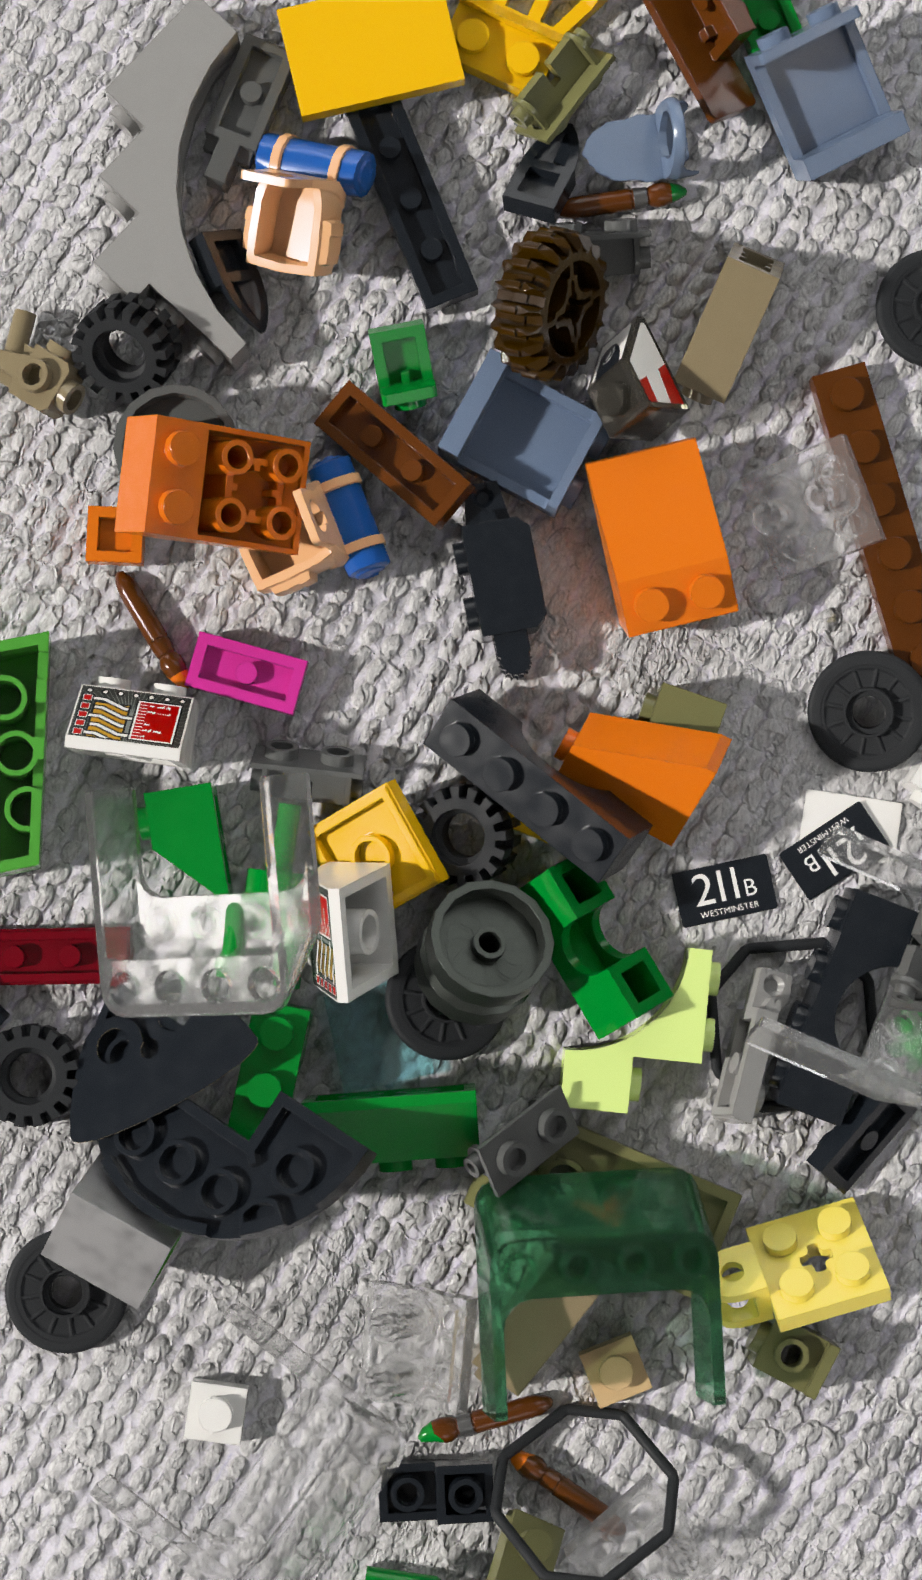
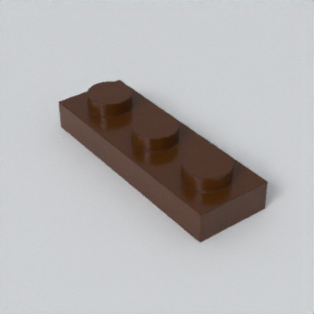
(394, 455)

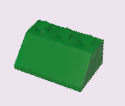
(406, 1123)

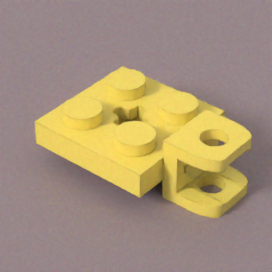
(796, 1293)

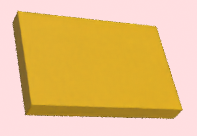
(368, 53)

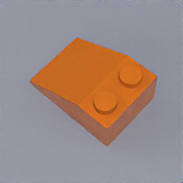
(661, 537)

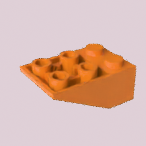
(211, 484)

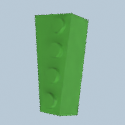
(23, 750)

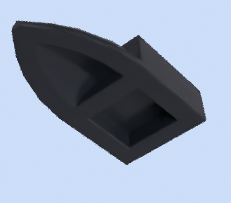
(544, 178)
(226, 271)

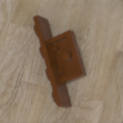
(702, 41)

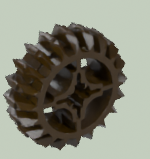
(550, 303)

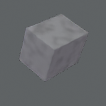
(110, 1239)

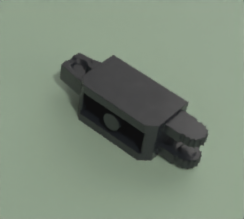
(502, 578)

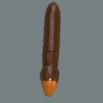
(151, 628)
(536, 1470)

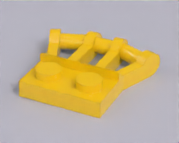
(508, 45)

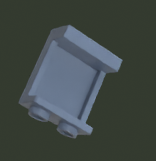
(823, 92)
(523, 437)

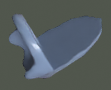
(642, 146)

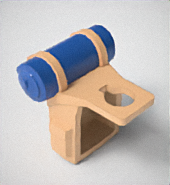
(301, 202)
(334, 533)

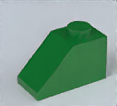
(188, 833)

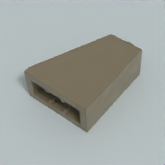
(728, 324)
(533, 1334)

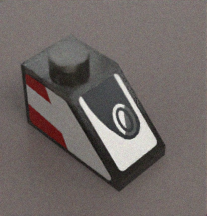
(635, 386)

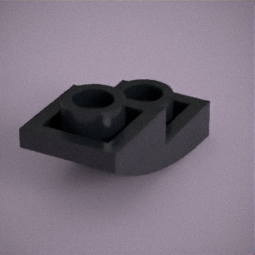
(438, 1490)

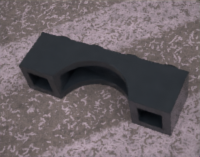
(577, 820)
(862, 937)

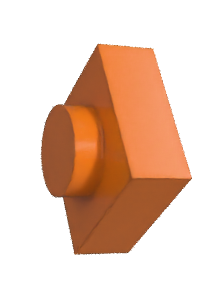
(111, 547)

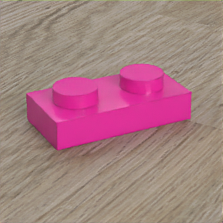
(246, 673)

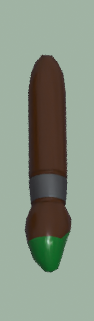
(622, 200)
(449, 1428)

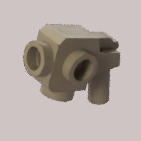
(39, 375)

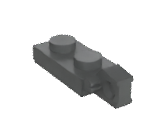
(245, 109)

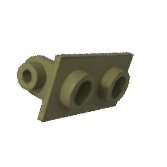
(546, 106)

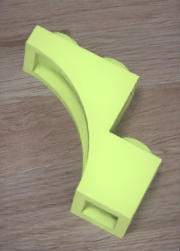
(604, 1074)

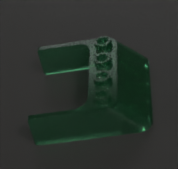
(596, 1238)

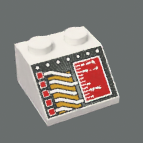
(134, 724)
(357, 930)

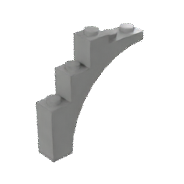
(162, 101)

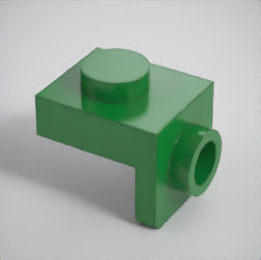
(403, 365)

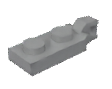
(740, 1084)

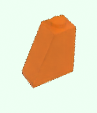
(646, 765)

